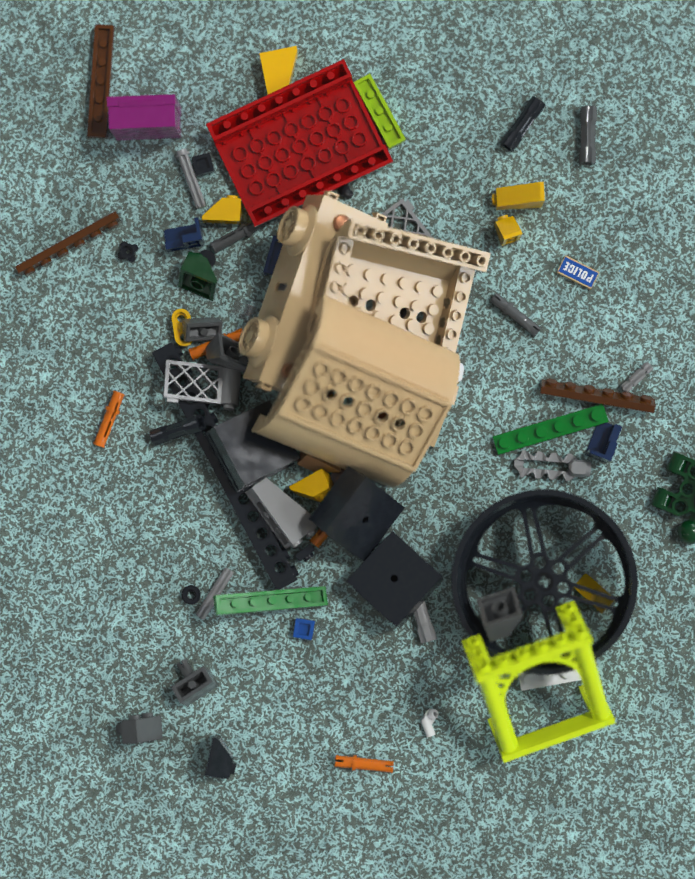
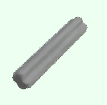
(216, 590)

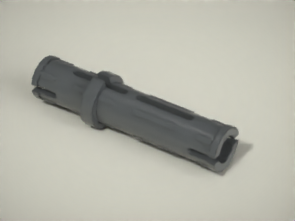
(236, 235)
(516, 315)

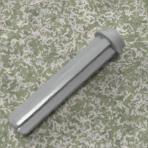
(190, 177)

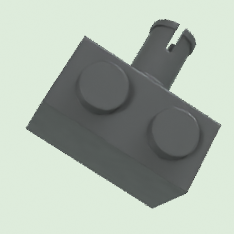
(194, 684)
(140, 729)

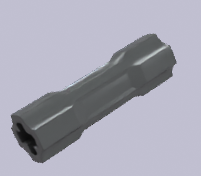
(588, 121)

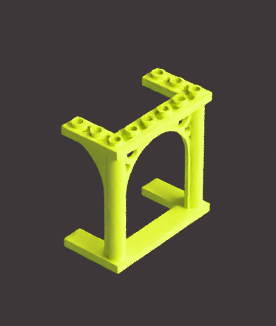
(487, 673)

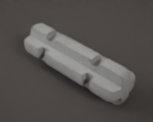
(636, 377)

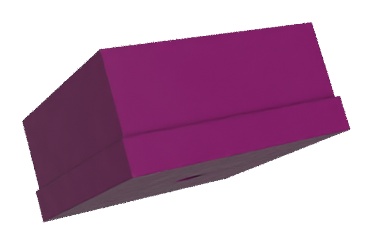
(144, 117)

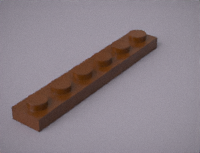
(100, 81)
(61, 249)
(591, 394)

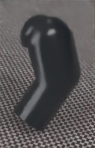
(345, 192)

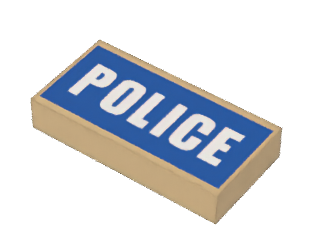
(577, 272)

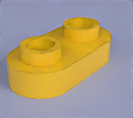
(178, 327)

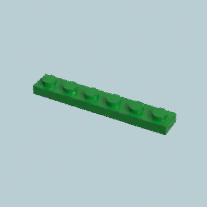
(550, 429)
(270, 600)

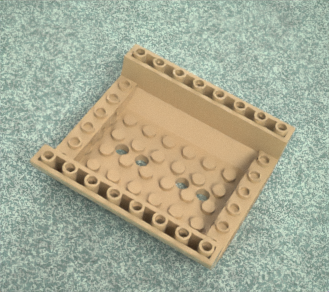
(399, 273)
(381, 372)

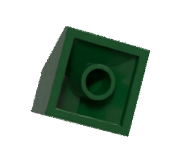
(198, 276)

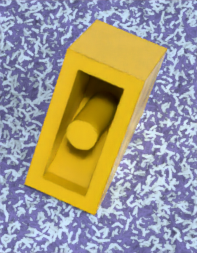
(225, 211)
(507, 230)
(313, 486)
(588, 582)

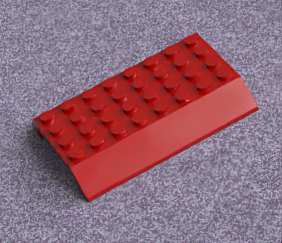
(298, 142)

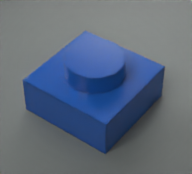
(304, 629)

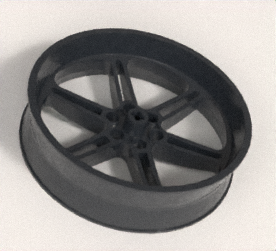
(534, 500)

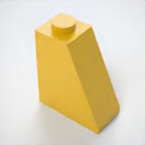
(278, 67)
(519, 196)

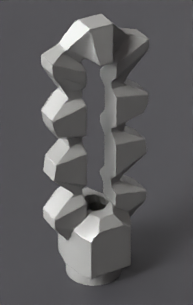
(576, 467)

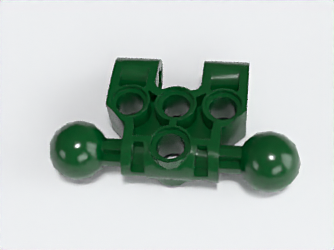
(666, 500)

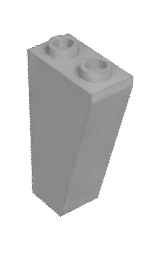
(281, 513)

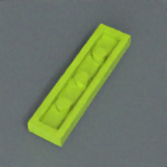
(379, 111)

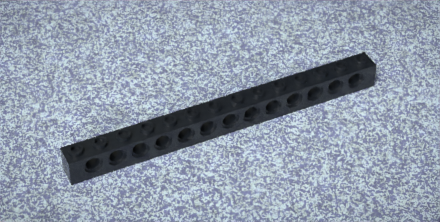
(279, 580)

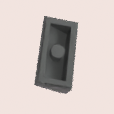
(201, 328)

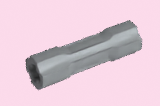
(424, 626)

